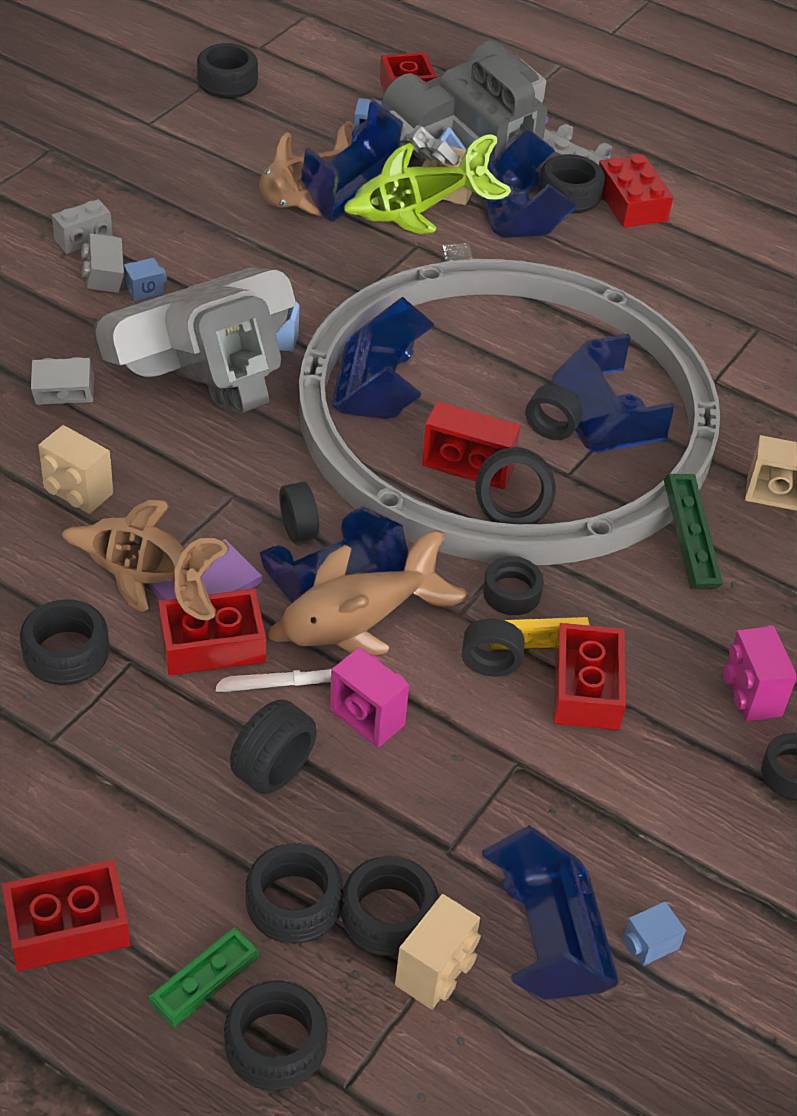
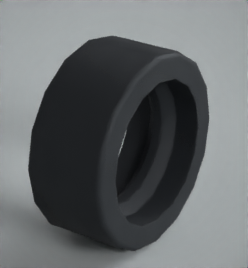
(545, 425)
(299, 511)
(510, 602)
(498, 632)
(773, 774)

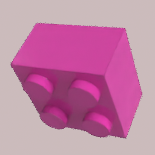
(759, 673)
(369, 696)

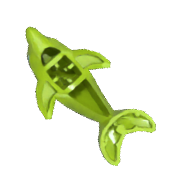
(405, 191)

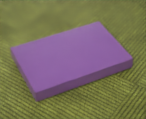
(226, 574)

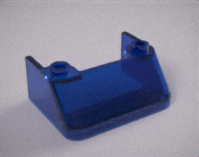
(518, 169)
(338, 180)
(369, 362)
(610, 419)
(561, 916)

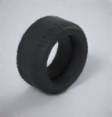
(227, 70)
(575, 178)
(509, 456)
(68, 666)
(273, 746)
(298, 861)
(380, 874)
(268, 999)

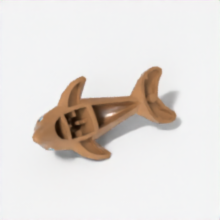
(281, 180)
(147, 554)
(346, 606)

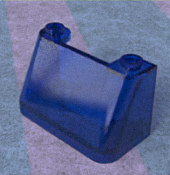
(376, 546)

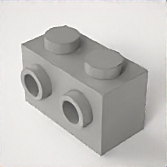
(75, 224)
(103, 263)
(62, 381)

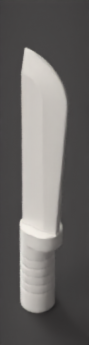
(257, 681)

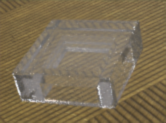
(456, 252)

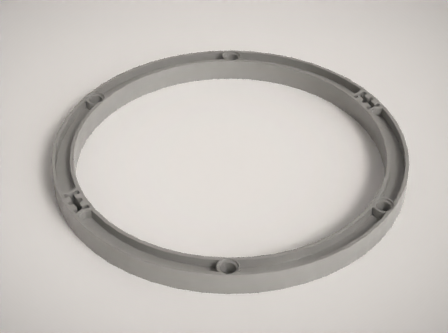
(492, 540)

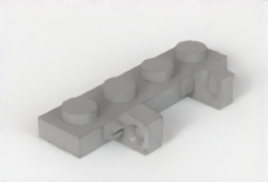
(560, 142)
(427, 145)

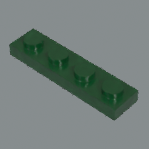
(693, 531)

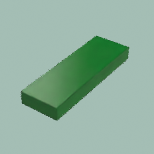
(203, 977)

